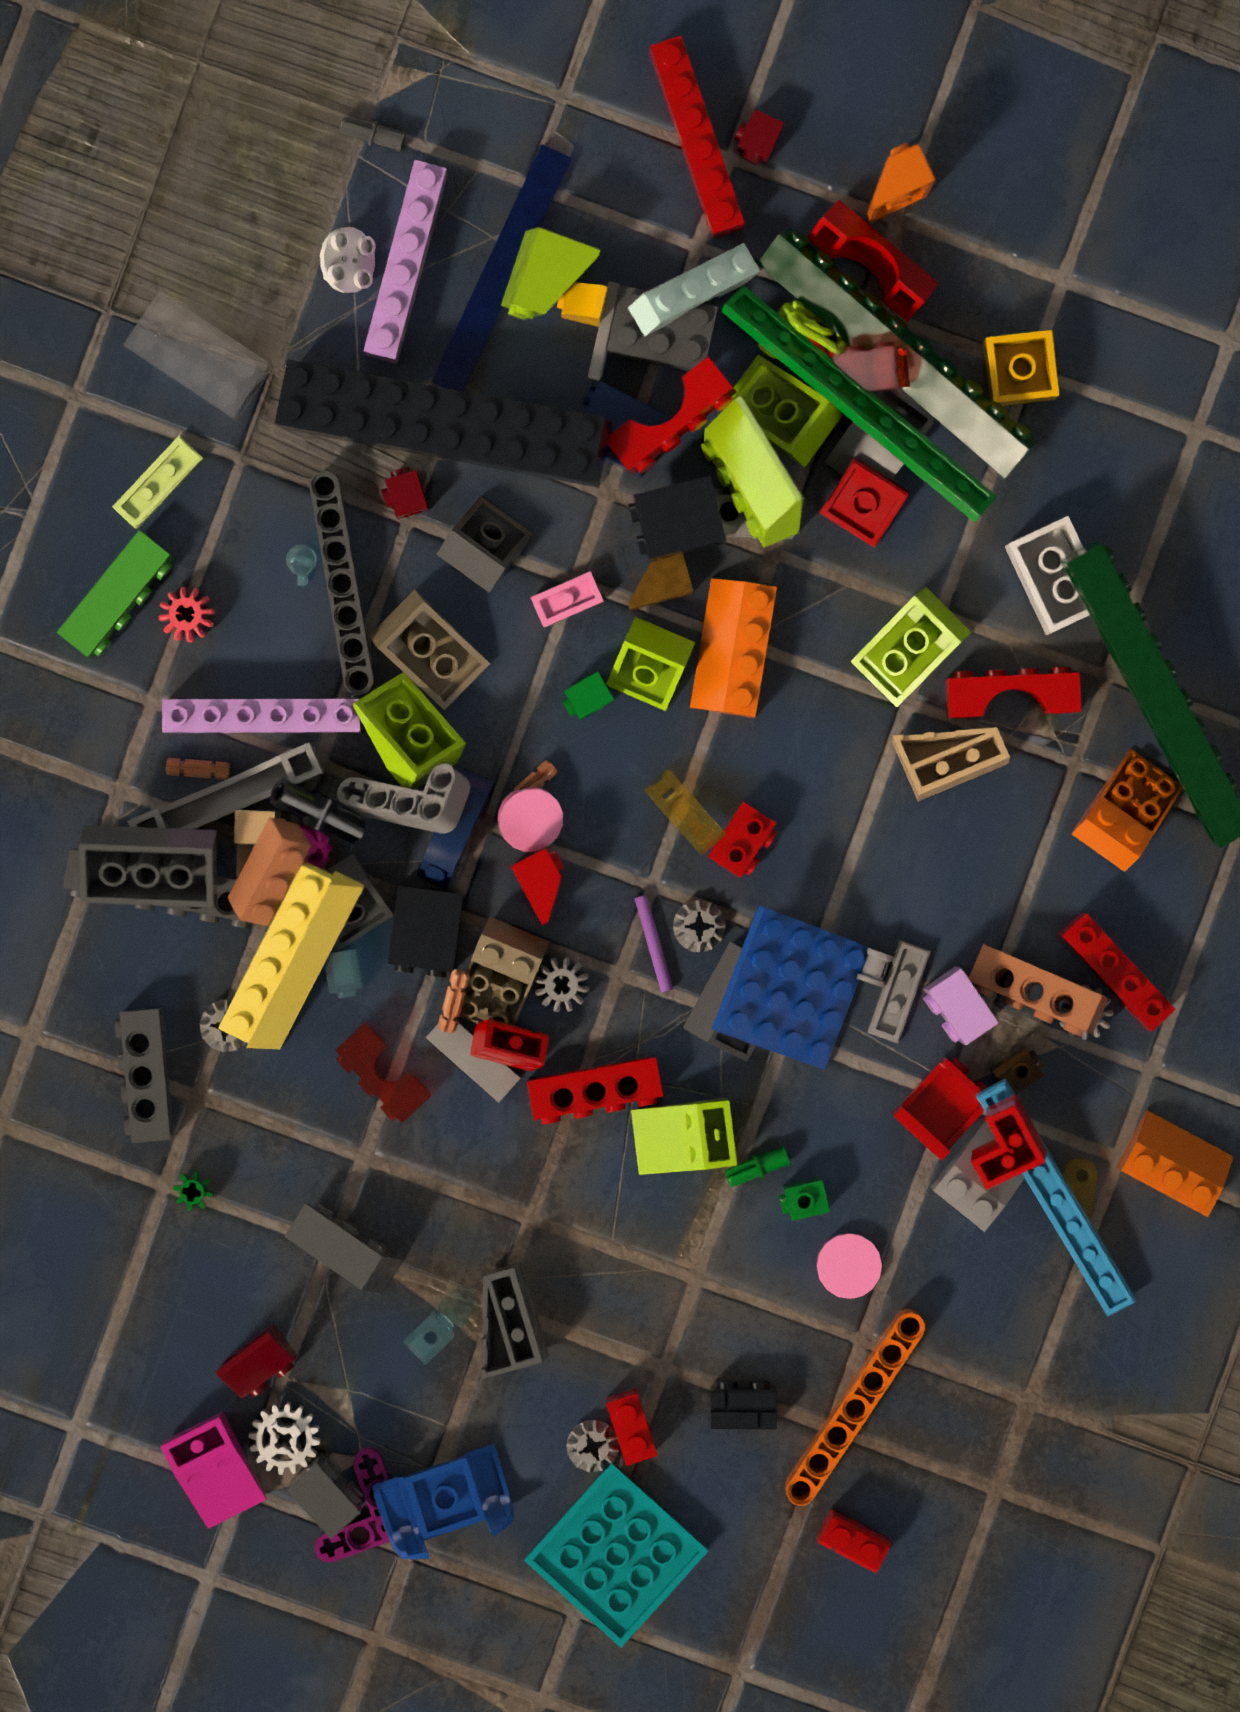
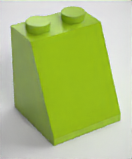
(544, 272)

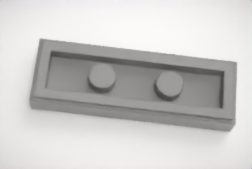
(604, 332)
(898, 991)
(491, 1076)

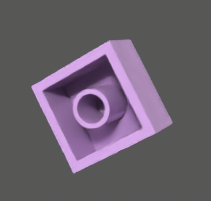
(959, 1005)

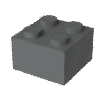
(327, 1494)

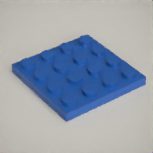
(791, 988)

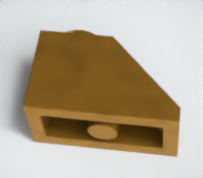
(662, 581)

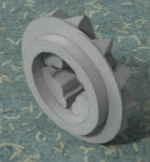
(710, 914)
(213, 1035)
(600, 1432)

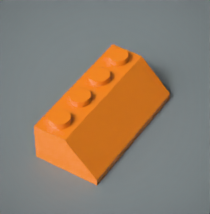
(733, 647)

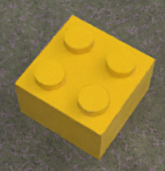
(1021, 368)

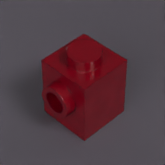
(758, 137)
(404, 493)

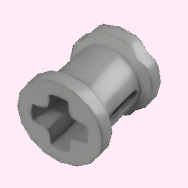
(875, 967)

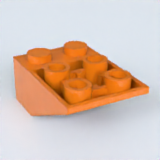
(1127, 810)

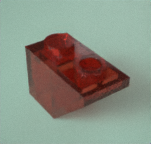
(878, 368)

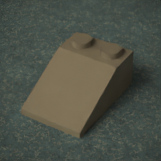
(429, 650)

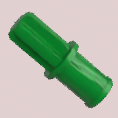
(757, 1166)

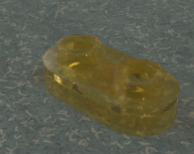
(1085, 1189)

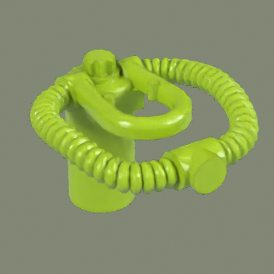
(795, 314)

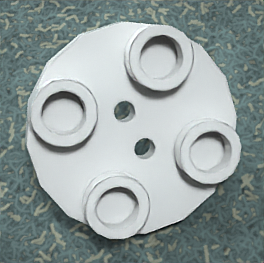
(345, 274)

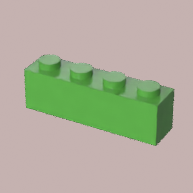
(115, 595)

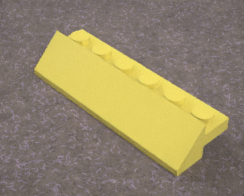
(290, 957)

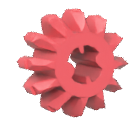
(189, 603)

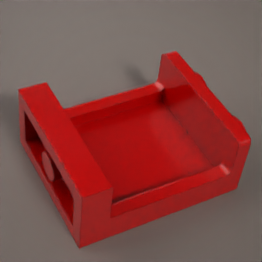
(941, 1107)

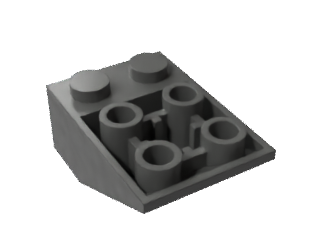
(861, 445)

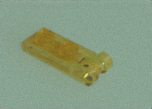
(685, 813)

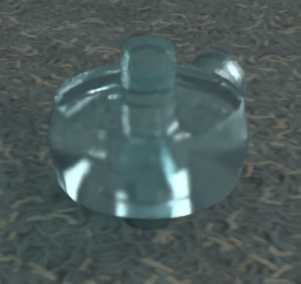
(301, 561)

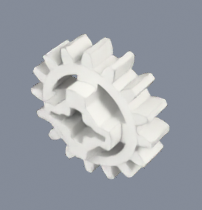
(294, 1450)

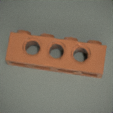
(993, 964)

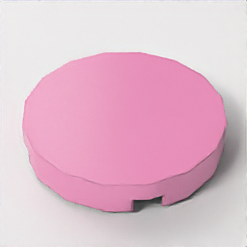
(530, 819)
(849, 1265)

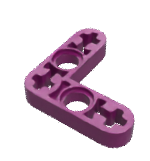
(371, 1522)

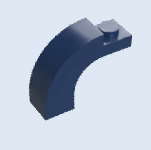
(446, 849)

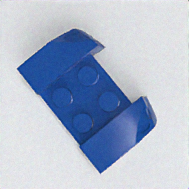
(444, 1500)

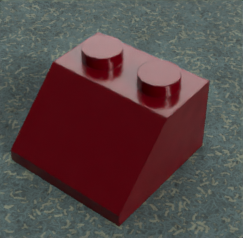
(257, 1362)

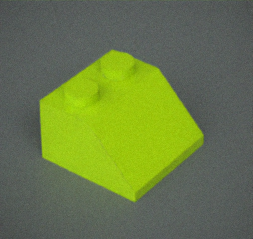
(650, 663)

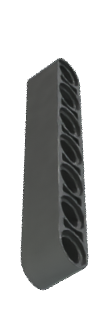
(336, 568)

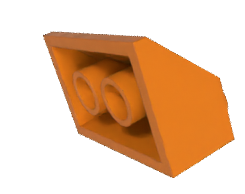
(902, 182)
(1176, 1163)

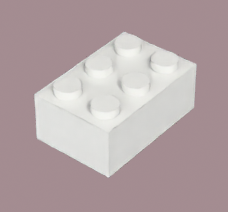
(1043, 575)

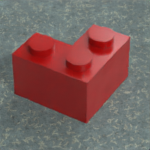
(1015, 1146)

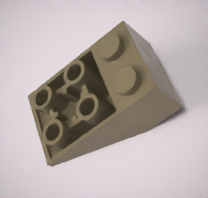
(501, 973)

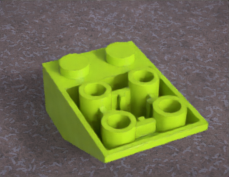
(684, 1137)

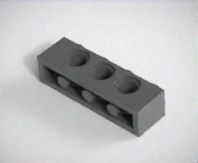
(151, 1024)

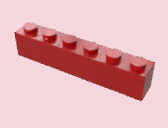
(696, 137)

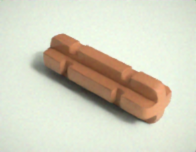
(198, 768)
(545, 772)
(454, 1001)

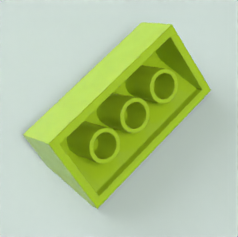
(753, 474)

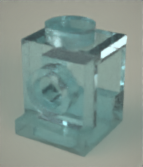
(420, 1346)

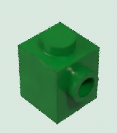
(804, 1199)

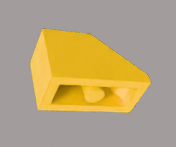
(583, 303)

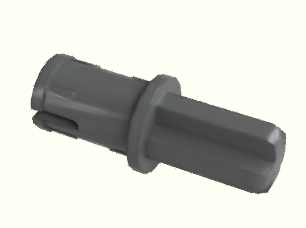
(372, 132)

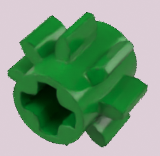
(200, 1185)

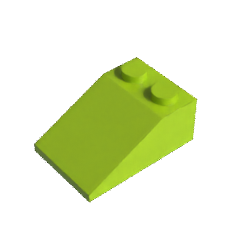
(787, 410)
(911, 646)
(408, 731)

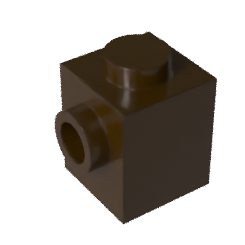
(1019, 1069)

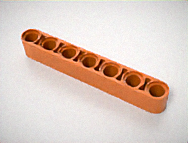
(853, 1422)

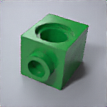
(587, 696)

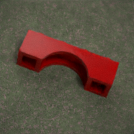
(849, 236)
(704, 392)
(1055, 692)

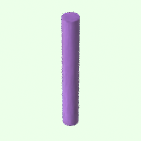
(653, 943)

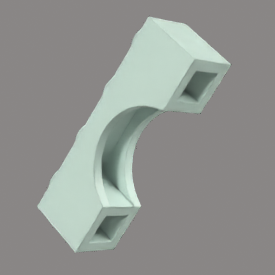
(693, 288)

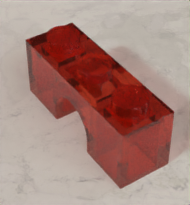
(399, 1096)

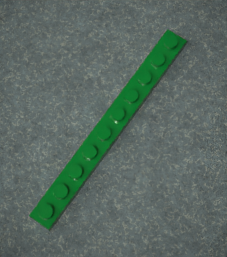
(859, 404)

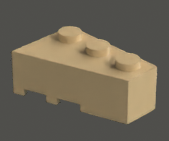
(949, 758)

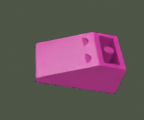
(213, 1470)

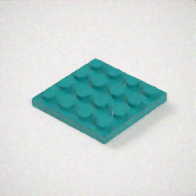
(616, 1554)

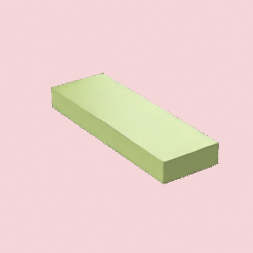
(158, 482)

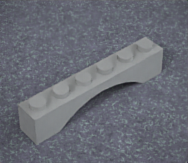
(234, 793)

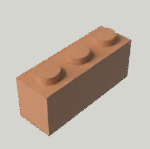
(269, 871)

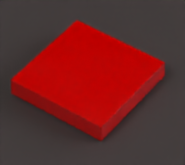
(864, 502)

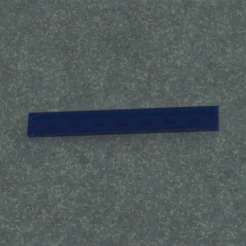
(488, 294)

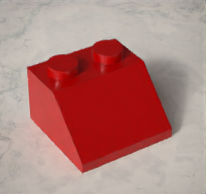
(540, 880)

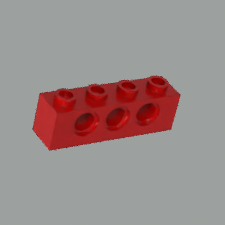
(1117, 971)
(643, 1070)

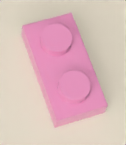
(567, 599)

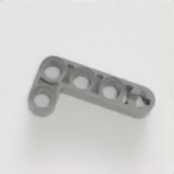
(432, 810)

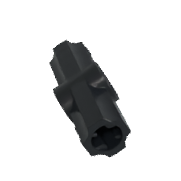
(318, 810)

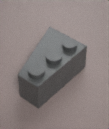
(343, 1248)
(510, 1323)

